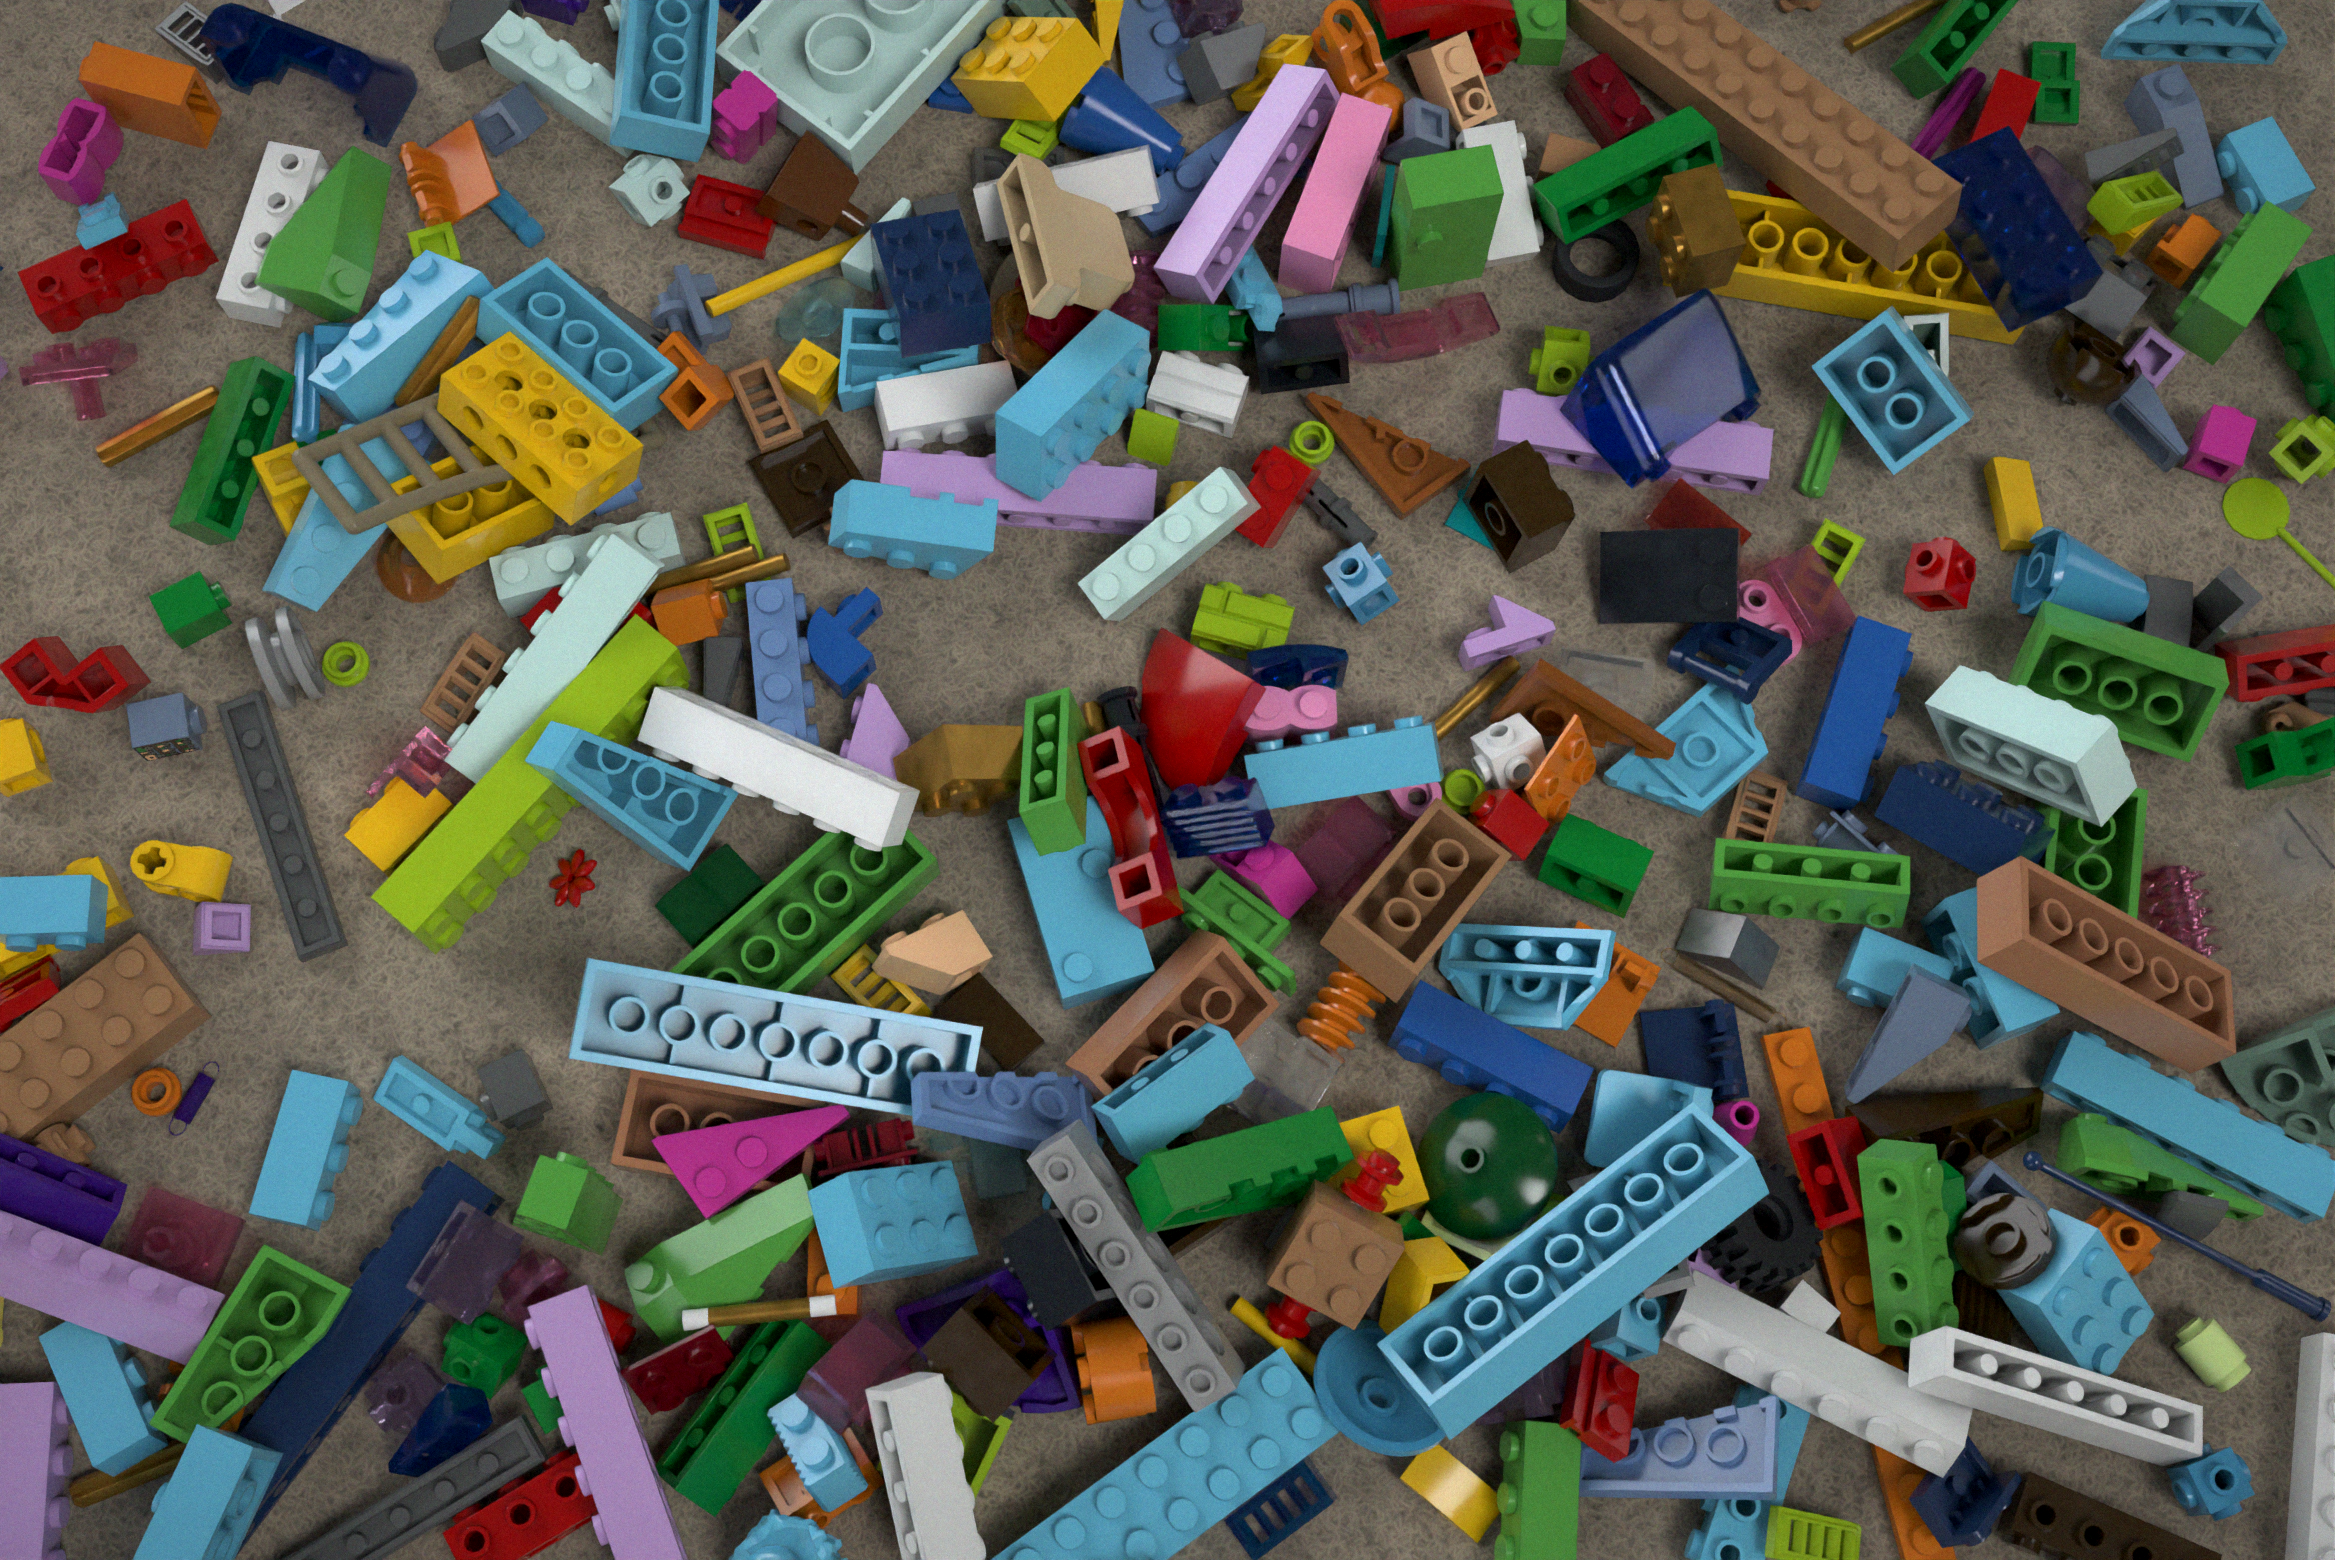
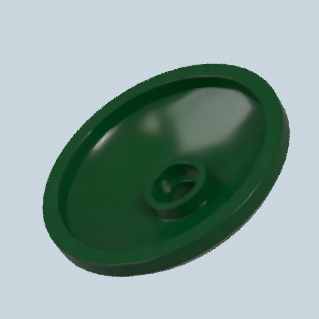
(1513, 1170)

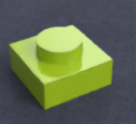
(437, 239)

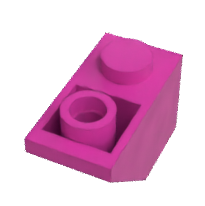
(1270, 875)

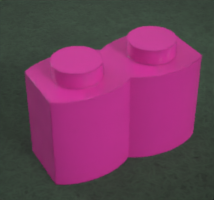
(81, 152)

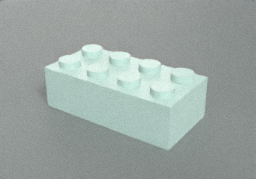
(2032, 744)

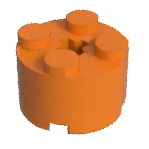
(1113, 1369)

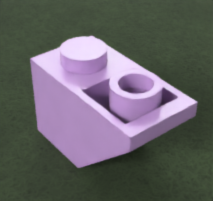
(876, 735)

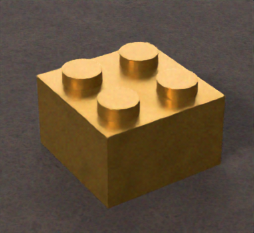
(1695, 230)
(963, 768)

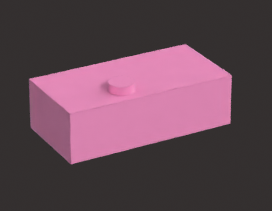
(1334, 195)

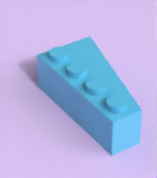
(394, 336)
(318, 547)
(640, 796)

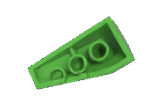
(2135, 1168)
(720, 1259)
(257, 1336)

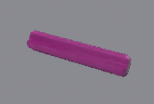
(1949, 112)

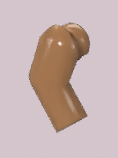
(2290, 717)

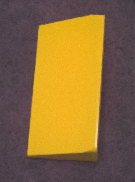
(2013, 502)

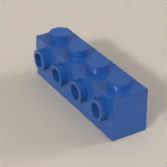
(1854, 715)
(1488, 1055)

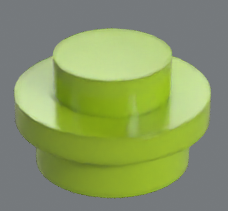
(1461, 789)

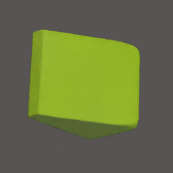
(1153, 437)

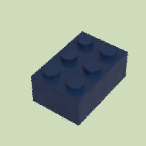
(930, 283)
(1961, 818)

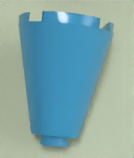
(2076, 578)

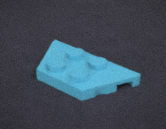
(1711, 755)

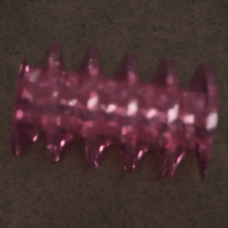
(1143, 298)
(2180, 907)

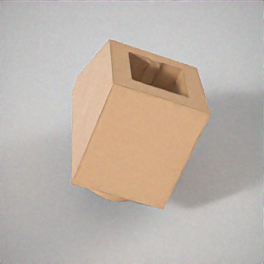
(1453, 79)
(936, 956)

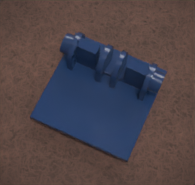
(1697, 1047)

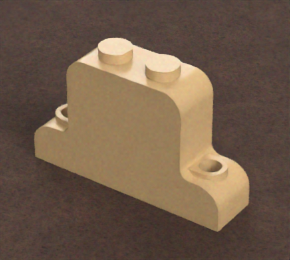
(1062, 242)

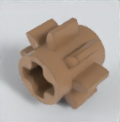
(66, 1143)

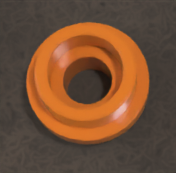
(146, 1082)

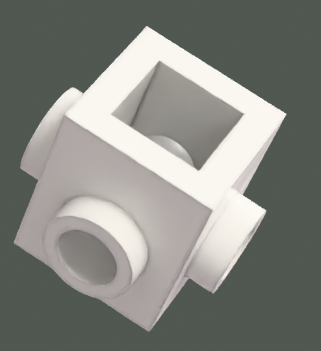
(1508, 753)

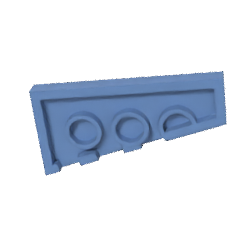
(1149, 52)
(1184, 185)
(1001, 1107)
(1697, 1458)

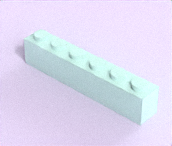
(563, 646)

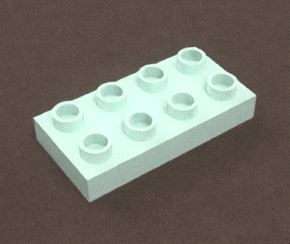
(854, 65)

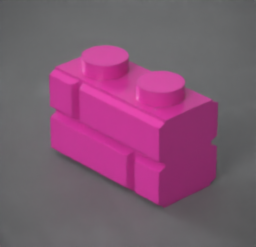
(743, 118)

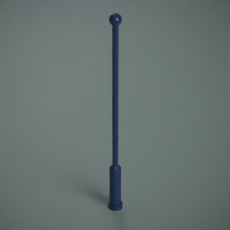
(2316, 1307)

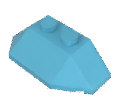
(2198, 33)
(1528, 972)

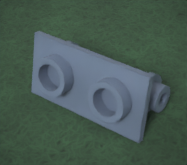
(1848, 835)

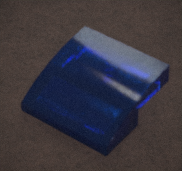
(1297, 666)

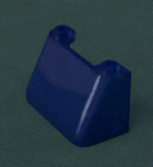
(262, 46)
(1663, 388)

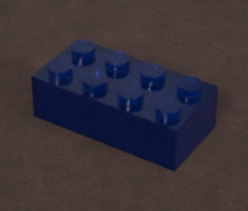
(2015, 232)

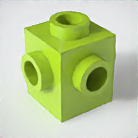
(1560, 360)
(2293, 457)

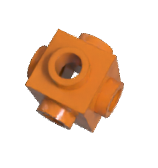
(2126, 1237)

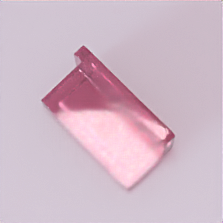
(1809, 595)
(418, 764)

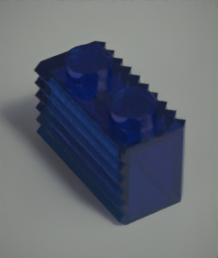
(1217, 818)

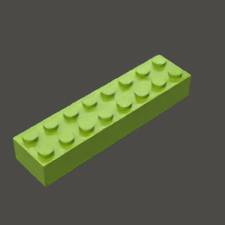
(516, 805)

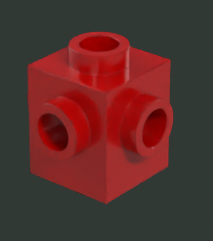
(1494, 46)
(1939, 575)

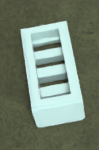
(858, 264)

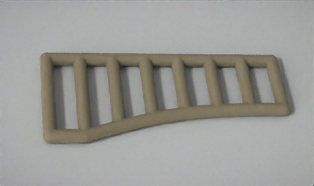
(432, 488)

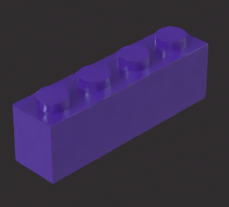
(57, 1192)

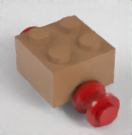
(1336, 1249)

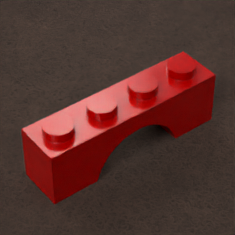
(1142, 867)

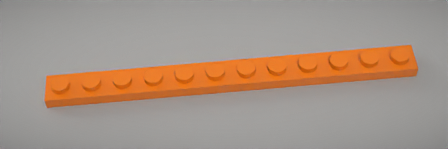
(1847, 1274)

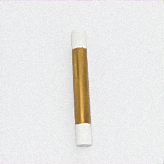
(759, 1312)

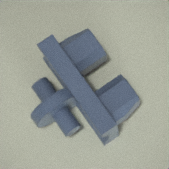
(683, 309)

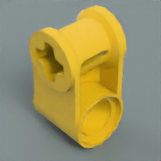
(189, 871)

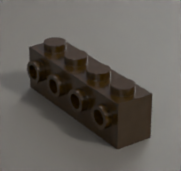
(2082, 1528)

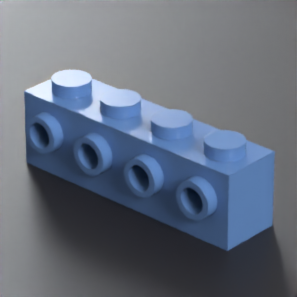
(780, 658)

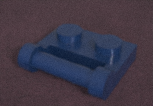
(1740, 645)

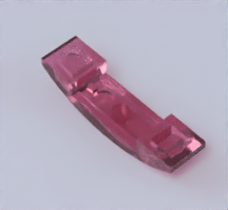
(1417, 333)

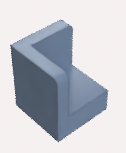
(509, 119)
(1424, 131)

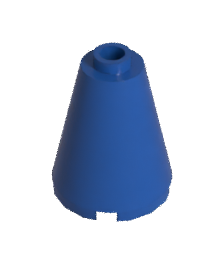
(1116, 119)

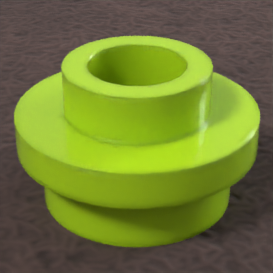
(1316, 431)
(336, 655)

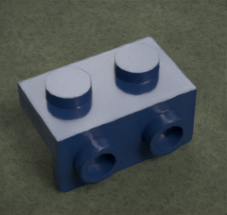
(1965, 1500)

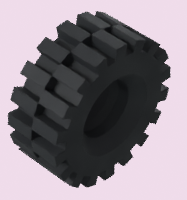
(1791, 1244)

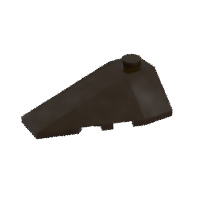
(1956, 1122)

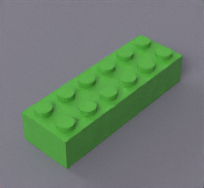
(813, 914)

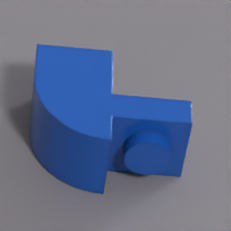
(834, 644)

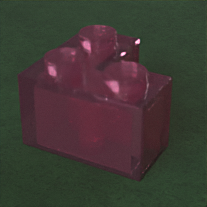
(860, 1360)

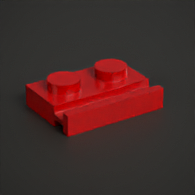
(725, 217)
(28, 989)
(1600, 1400)

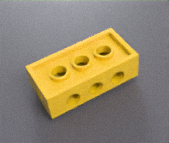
(539, 427)

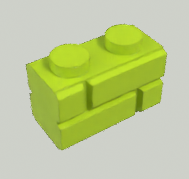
(1238, 622)

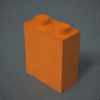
(151, 94)

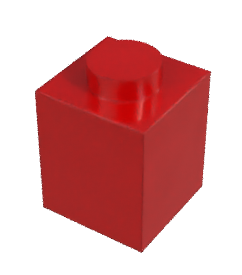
(1508, 821)

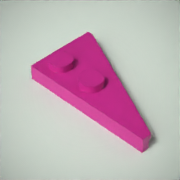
(731, 1159)

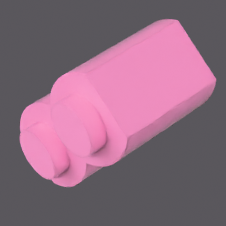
(1292, 714)

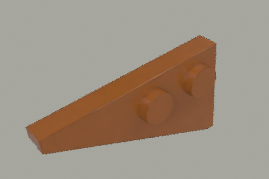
(1397, 466)
(1551, 700)

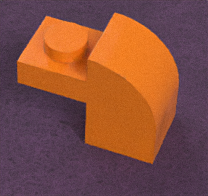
(699, 387)

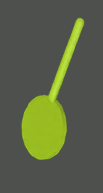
(2260, 512)

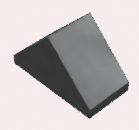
(1729, 945)

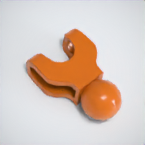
(1355, 59)

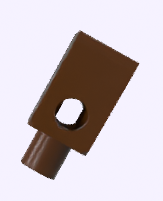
(812, 192)

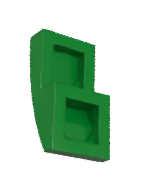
(2059, 91)

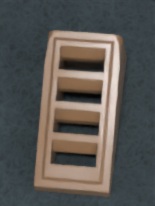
(753, 376)
(461, 663)
(1737, 807)

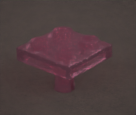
(81, 369)
(183, 1238)

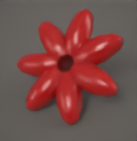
(574, 879)

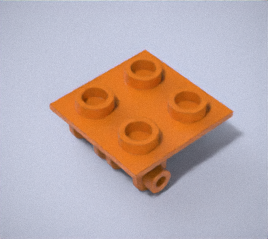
(449, 176)
(1561, 774)
(1620, 997)

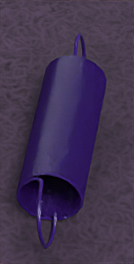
(194, 1098)

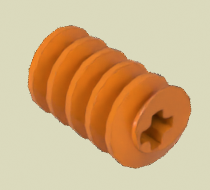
(1339, 1011)

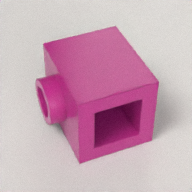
(2220, 443)

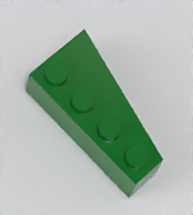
(2305, 324)
(1238, 1171)

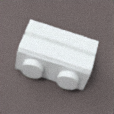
(1198, 392)

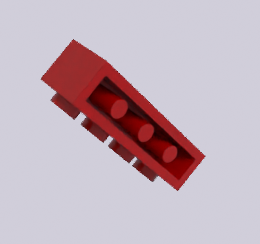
(106, 276)
(2279, 663)
(525, 1516)

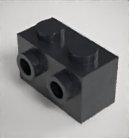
(1301, 348)

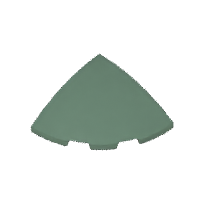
(2291, 1077)

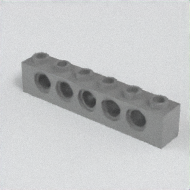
(1137, 1265)

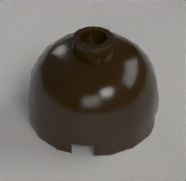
(2089, 367)

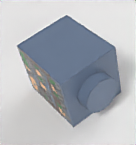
(166, 726)

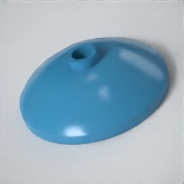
(1353, 1376)

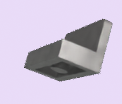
(2223, 605)

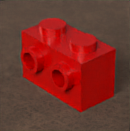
(1279, 488)
(1830, 1169)

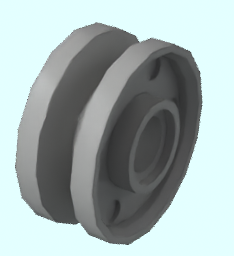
(285, 658)

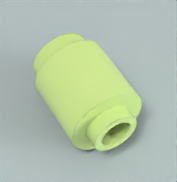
(2211, 1353)

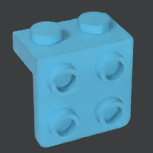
(1631, 1108)

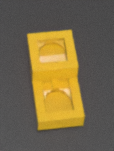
(1284, 49)
(282, 484)
(1452, 1491)

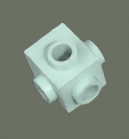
(650, 188)

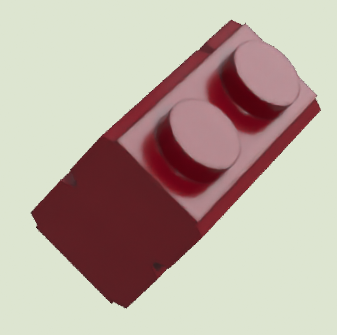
(1606, 101)

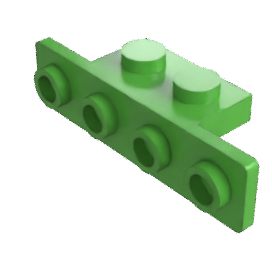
(1245, 923)

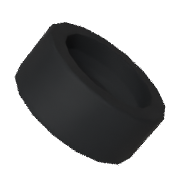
(1594, 288)

